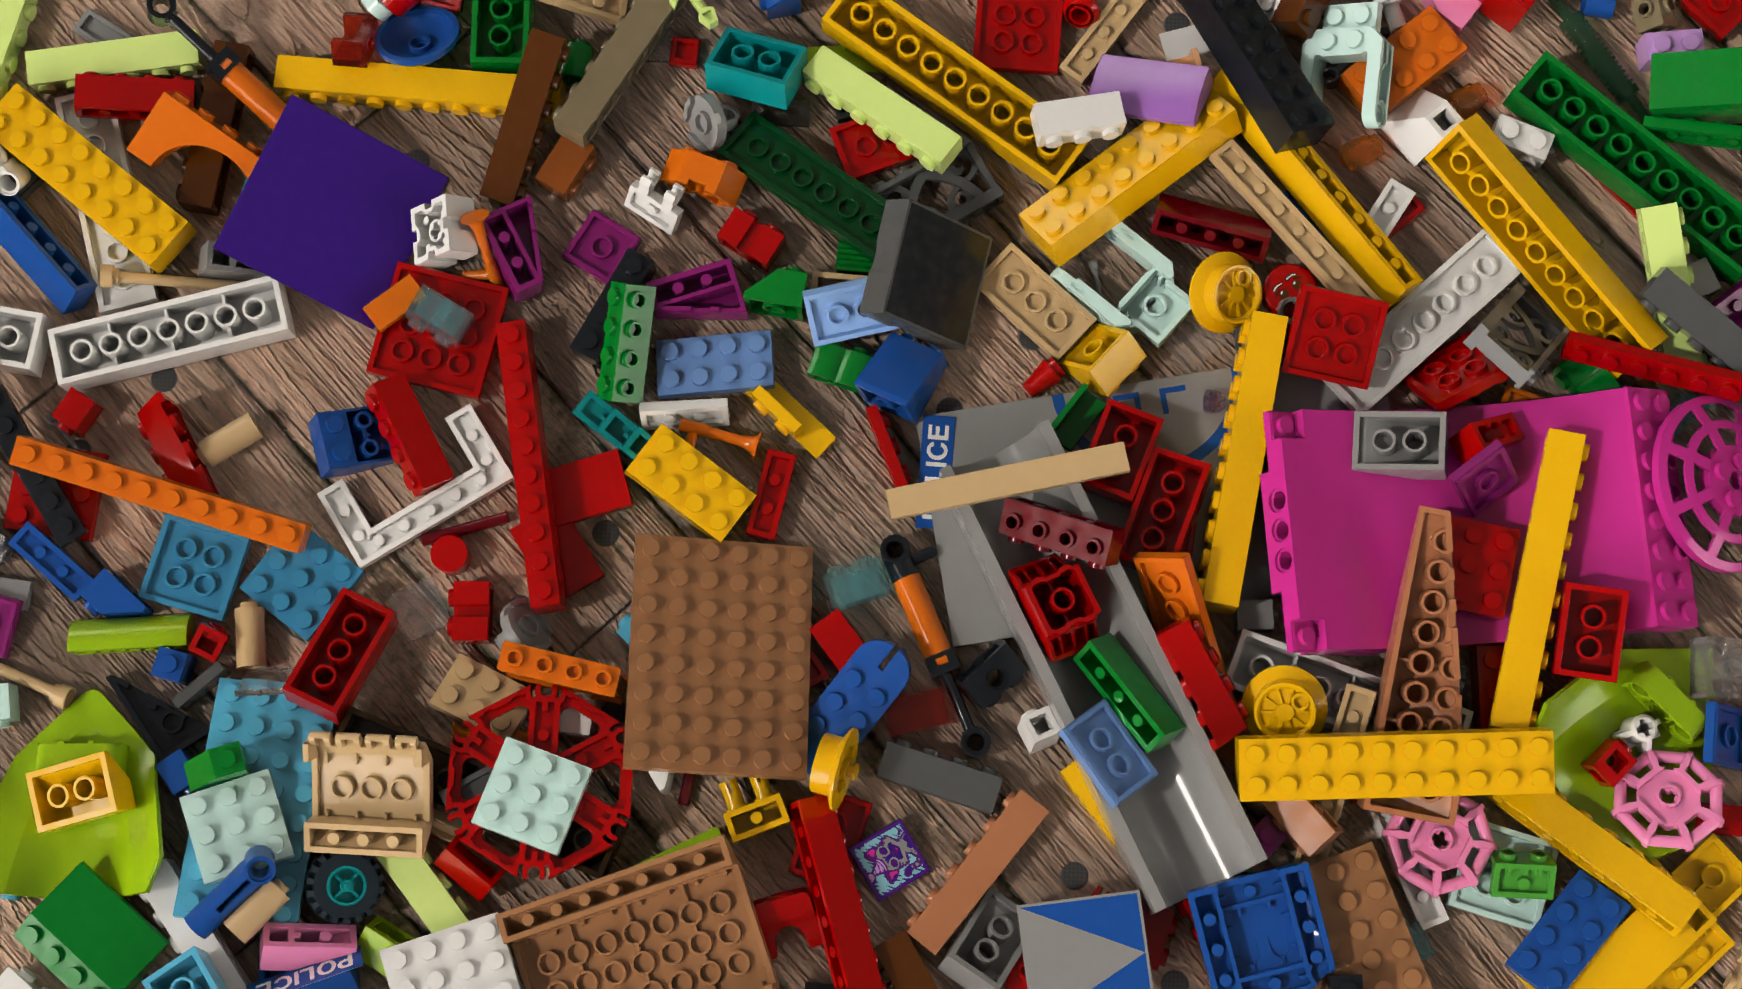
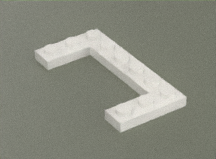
(373, 543)

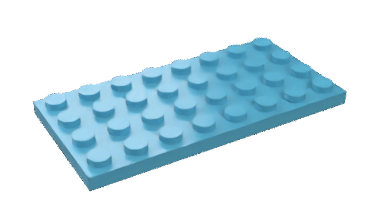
(273, 740)

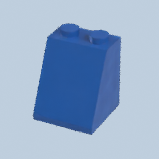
(902, 376)

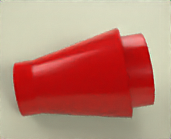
(1043, 377)

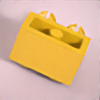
(753, 819)

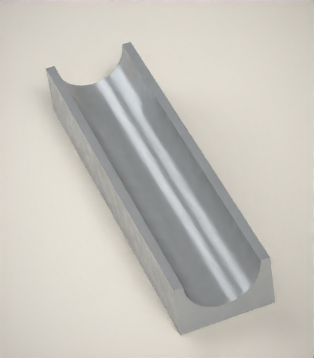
(1186, 820)

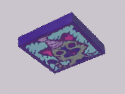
(889, 860)

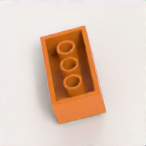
(1421, 55)

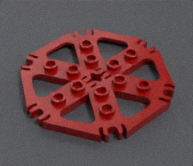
(543, 734)

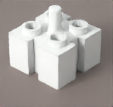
(440, 232)

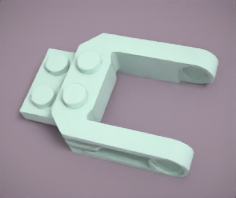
(1349, 36)
(1150, 307)

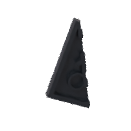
(158, 722)

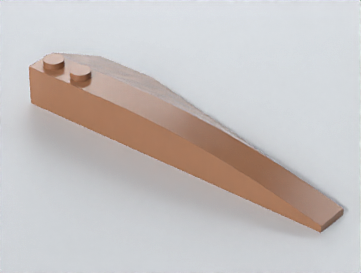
(1422, 658)

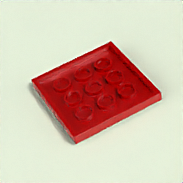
(426, 362)

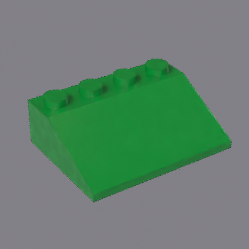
(91, 934)

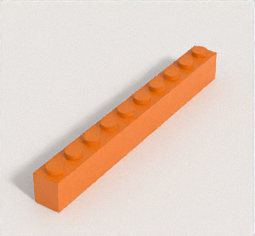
(160, 493)

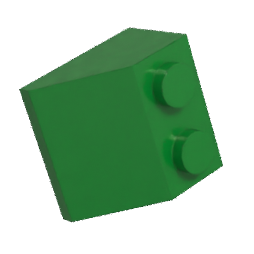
(779, 294)

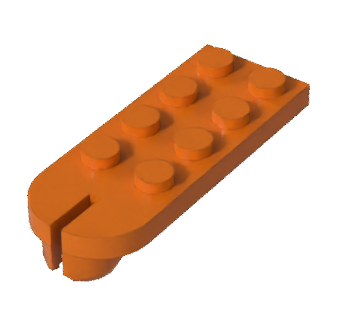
(1173, 592)

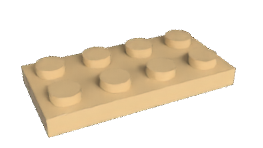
(1035, 302)

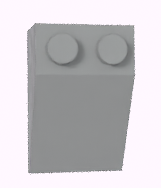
(1401, 444)
(986, 945)

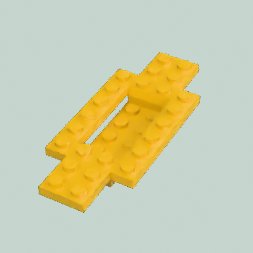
(1649, 957)

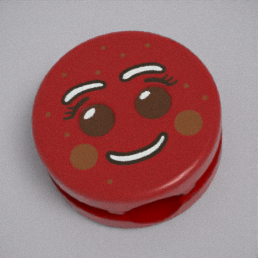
(1284, 283)

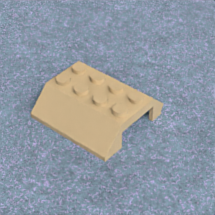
(369, 794)

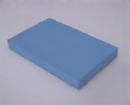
(1108, 753)

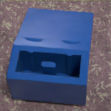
(348, 442)

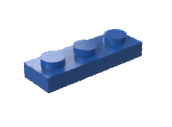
(51, 560)

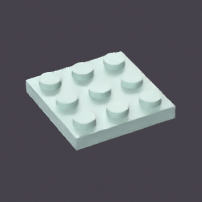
(532, 796)
(233, 819)
(1515, 912)

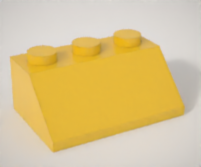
(79, 792)

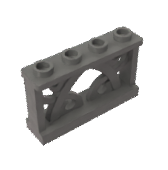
(976, 200)
(1496, 342)

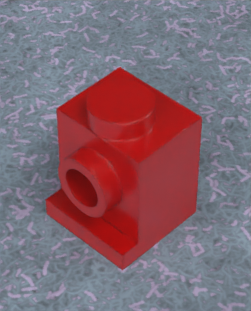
(209, 641)
(1620, 762)

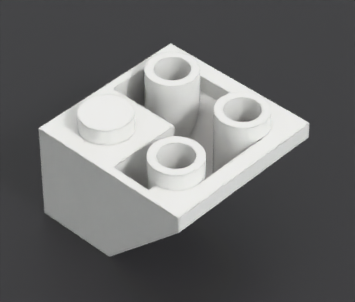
(1420, 124)

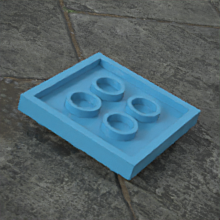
(195, 568)
(301, 585)

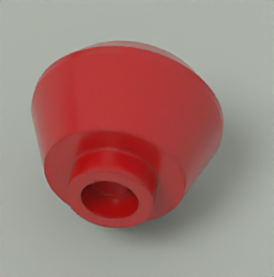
(1081, 12)

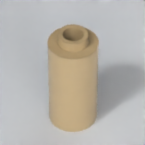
(229, 440)
(250, 636)
(257, 910)

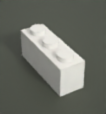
(1078, 119)

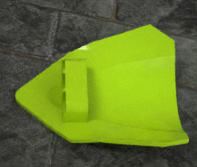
(1590, 710)
(120, 847)

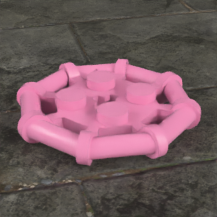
(1667, 815)
(1444, 857)

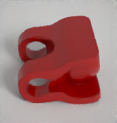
(785, 910)

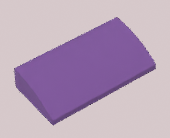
(1155, 88)

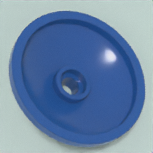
(418, 36)

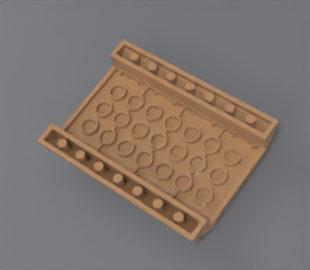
(646, 927)

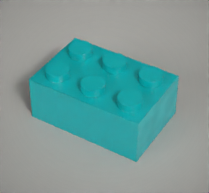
(756, 68)

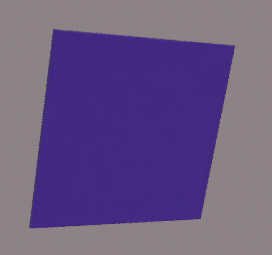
(328, 210)

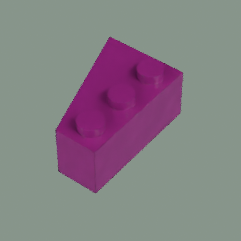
(516, 248)
(700, 294)

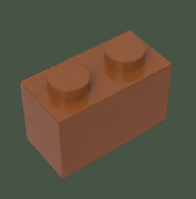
(566, 168)

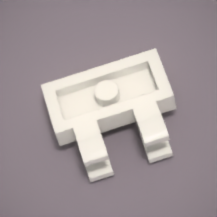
(654, 207)

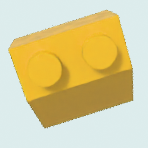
(1103, 358)

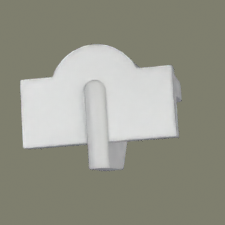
(1638, 731)

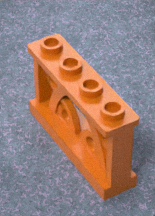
(574, 673)

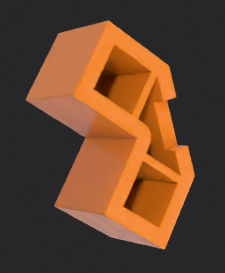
(701, 174)

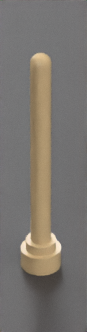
(113, 276)
(60, 695)

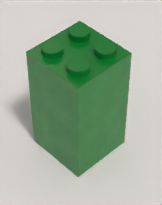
(1697, 85)

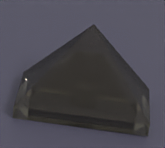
(795, 116)

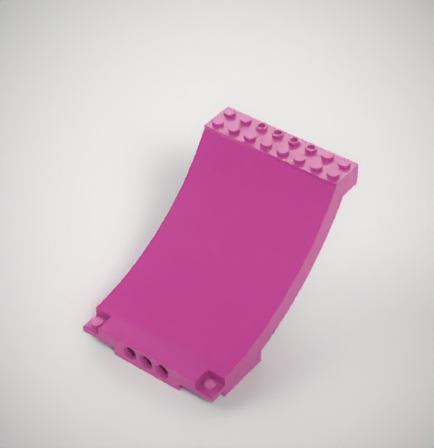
(1346, 534)

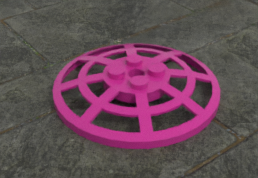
(1715, 471)

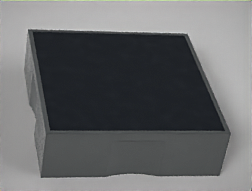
(926, 274)

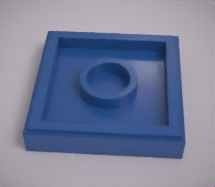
(1723, 736)

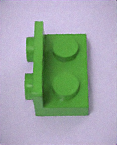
(1522, 874)

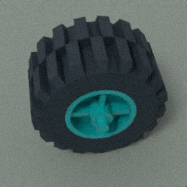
(343, 887)

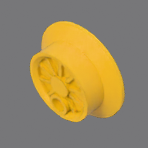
(1224, 292)
(1285, 702)
(835, 766)

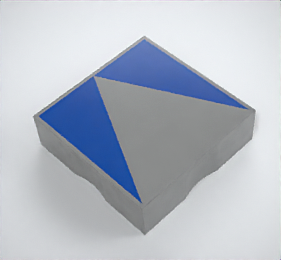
(1086, 943)

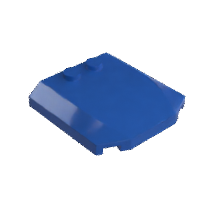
(1262, 930)

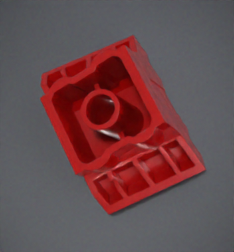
(1057, 604)

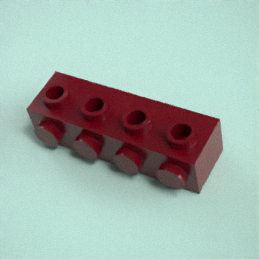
(1211, 227)
(1061, 531)

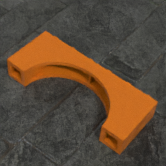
(178, 125)

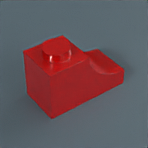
(1482, 433)

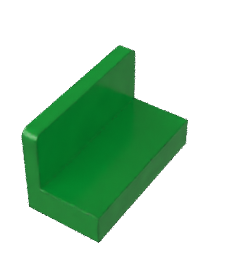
(1077, 417)

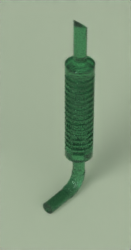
(1599, 58)

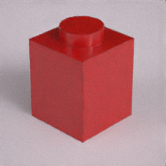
(76, 413)

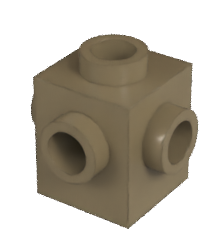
(1654, 15)

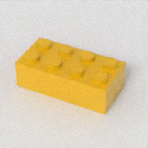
(690, 483)

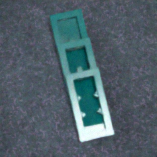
(611, 425)

